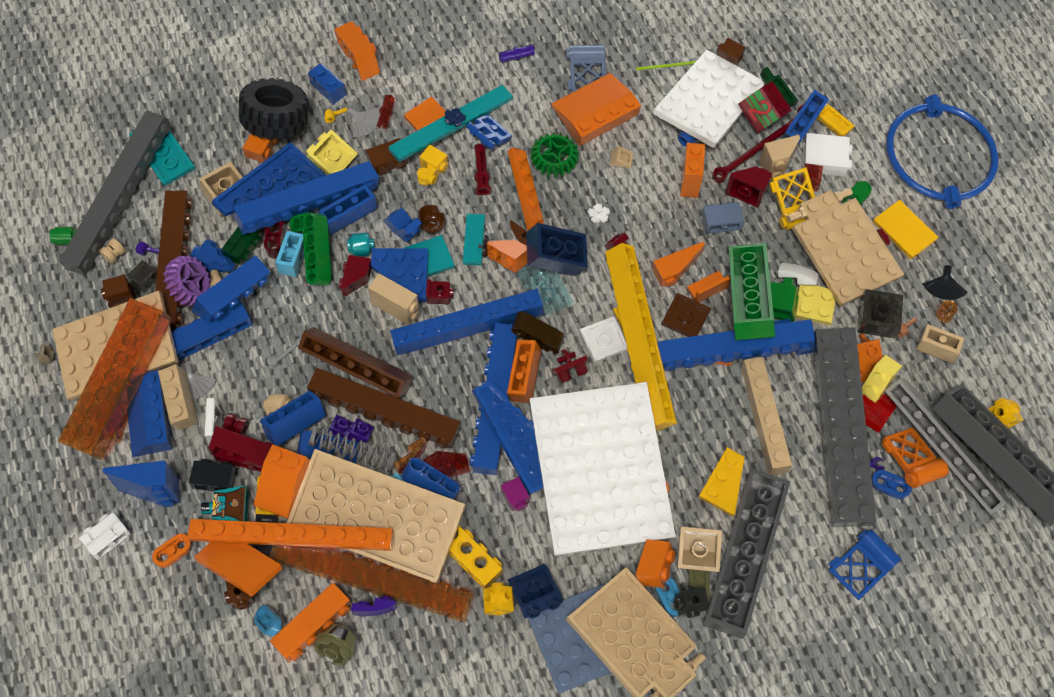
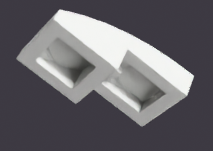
(803, 274)

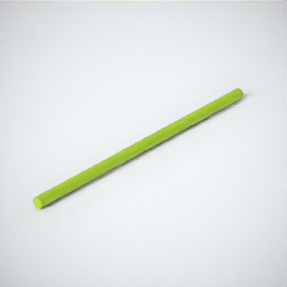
(665, 65)

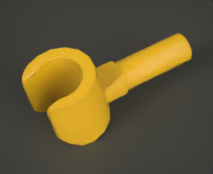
(329, 114)

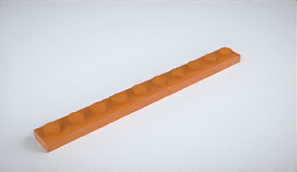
(290, 534)

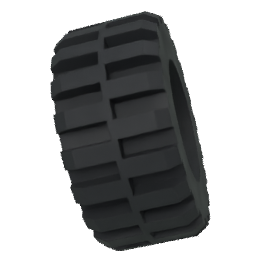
(273, 109)

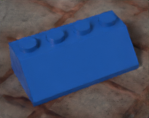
(231, 289)
(149, 418)

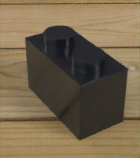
(212, 476)

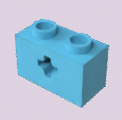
(290, 254)

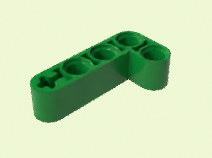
(316, 246)

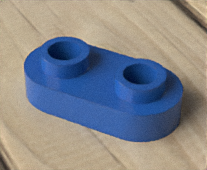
(890, 484)

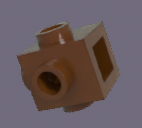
(237, 598)

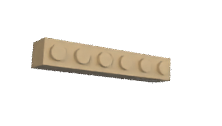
(766, 416)

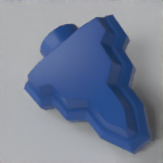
(212, 257)

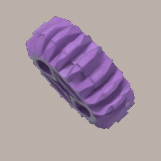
(186, 279)

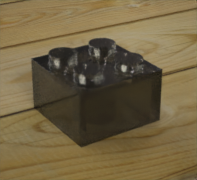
(880, 313)

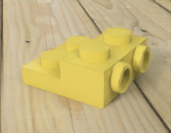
(331, 153)

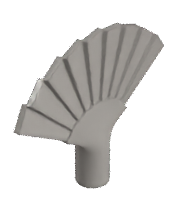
(364, 122)
(198, 384)

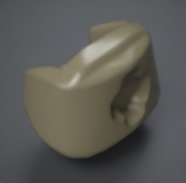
(46, 354)

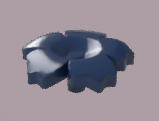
(454, 117)

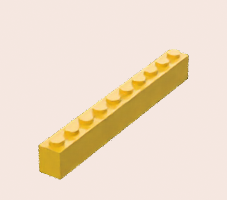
(639, 331)

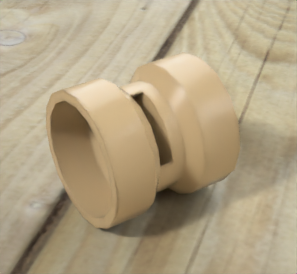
(112, 251)

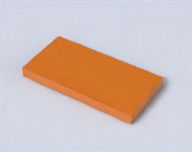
(239, 565)

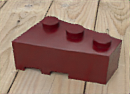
(238, 449)

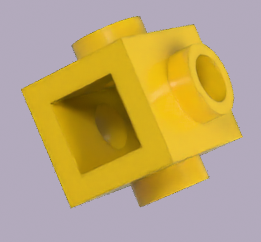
(1007, 412)
(498, 599)

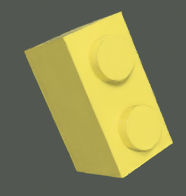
(880, 378)

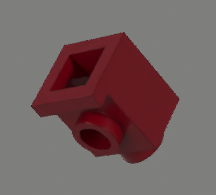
(439, 292)

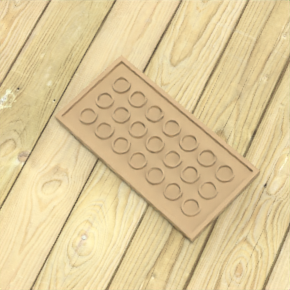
(356, 496)

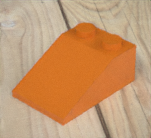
(280, 481)

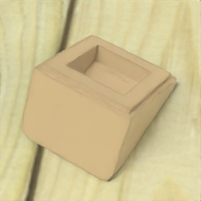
(621, 157)

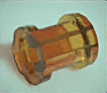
(948, 316)

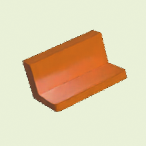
(708, 286)

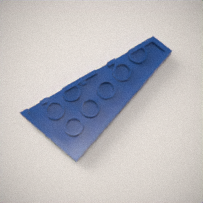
(279, 172)

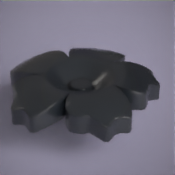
(484, 246)

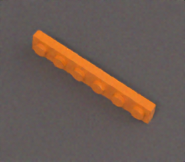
(525, 187)

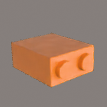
(692, 170)

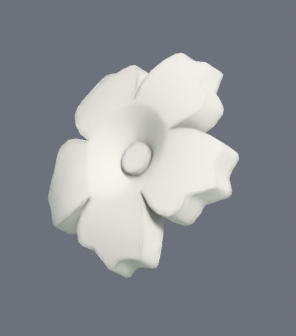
(599, 214)

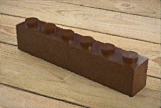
(355, 362)

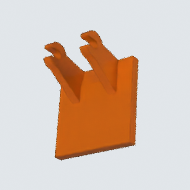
(869, 355)

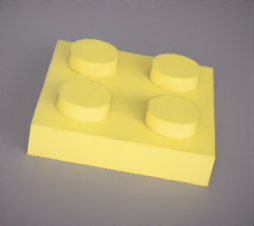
(815, 304)

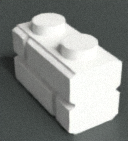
(104, 535)

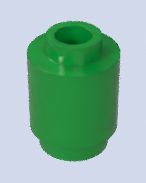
(62, 235)

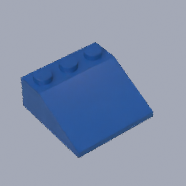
(146, 481)

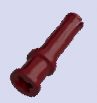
(482, 176)

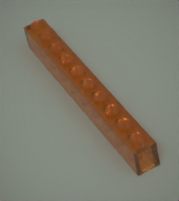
(377, 579)

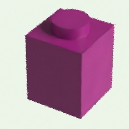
(515, 494)

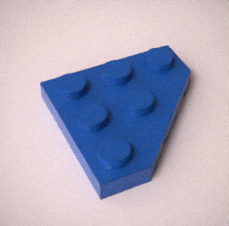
(403, 266)

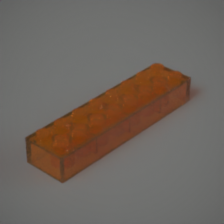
(115, 379)

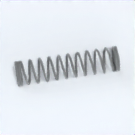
(391, 461)

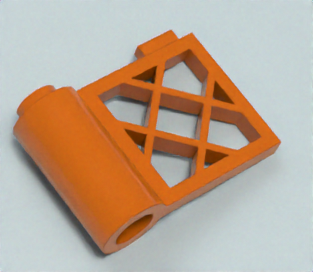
(921, 469)

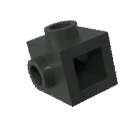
(691, 601)

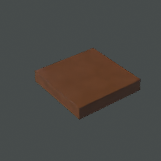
(686, 316)

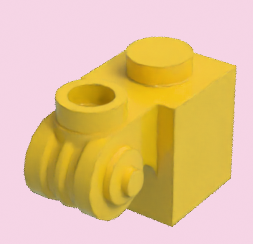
(432, 163)

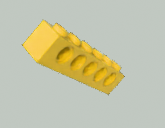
(483, 576)

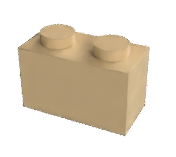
(940, 343)

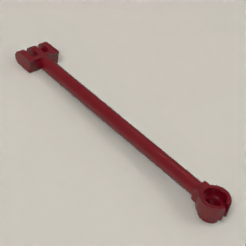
(723, 171)

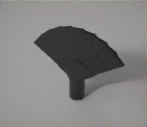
(945, 286)

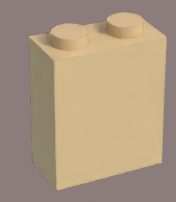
(394, 299)

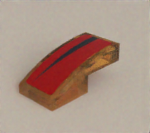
(414, 450)

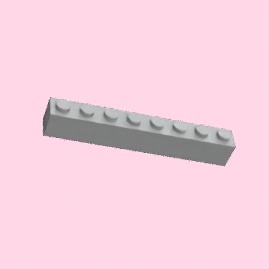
(948, 446)

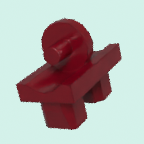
(578, 364)

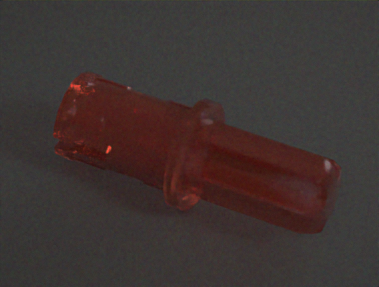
(385, 111)

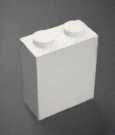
(828, 151)

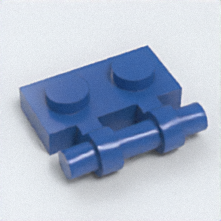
(494, 131)

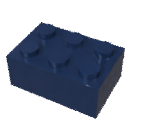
(556, 249)

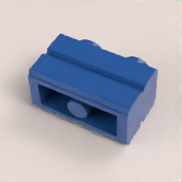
(327, 83)

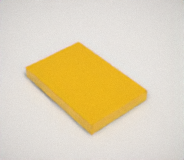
(905, 229)

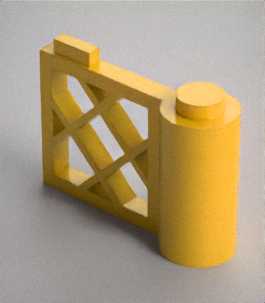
(784, 223)

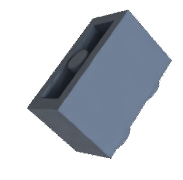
(722, 217)

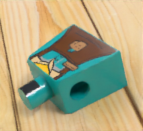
(228, 504)

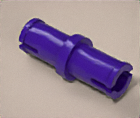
(516, 53)

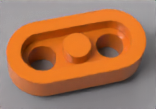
(171, 549)

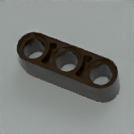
(532, 328)

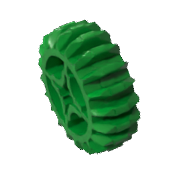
(548, 161)

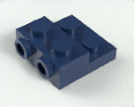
(535, 591)

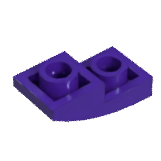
(357, 430)
(381, 606)

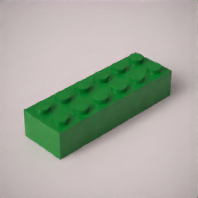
(751, 292)

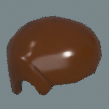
(431, 213)

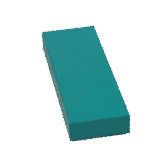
(473, 236)

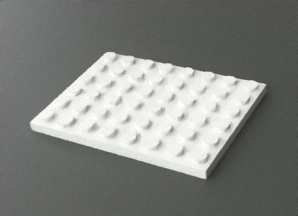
(601, 469)

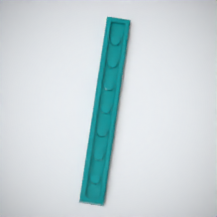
(439, 129)

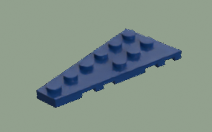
(514, 434)

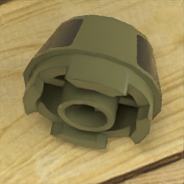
(336, 643)

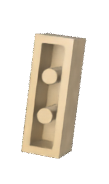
(177, 397)

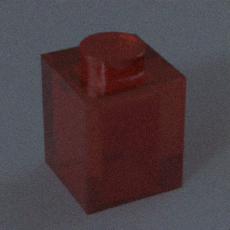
(815, 175)

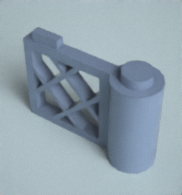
(587, 57)

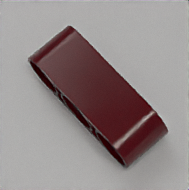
(274, 239)

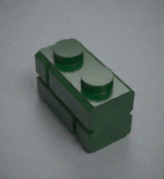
(240, 246)

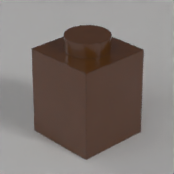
(731, 51)

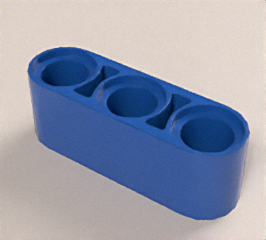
(428, 478)

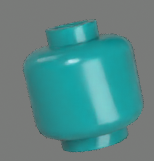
(360, 244)

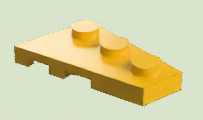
(724, 482)

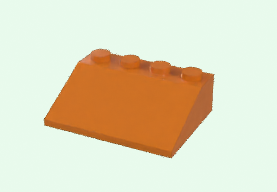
(596, 108)

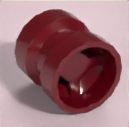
(236, 424)

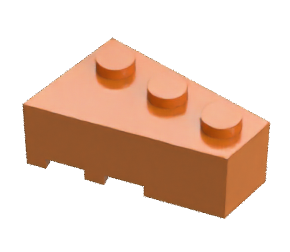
(358, 49)

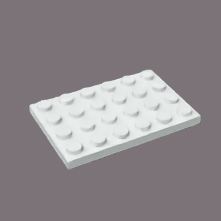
(708, 98)

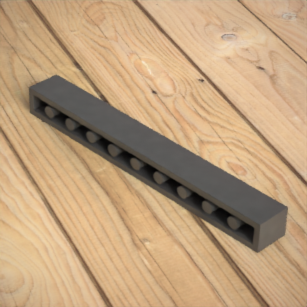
(115, 193)

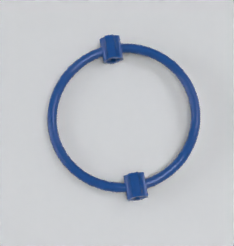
(950, 194)

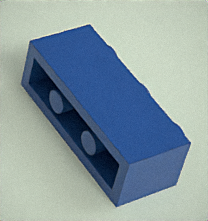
(806, 115)
(349, 208)
(292, 418)

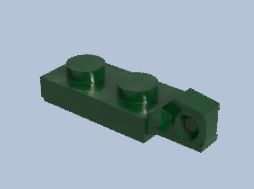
(767, 76)

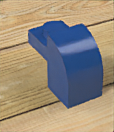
(402, 224)

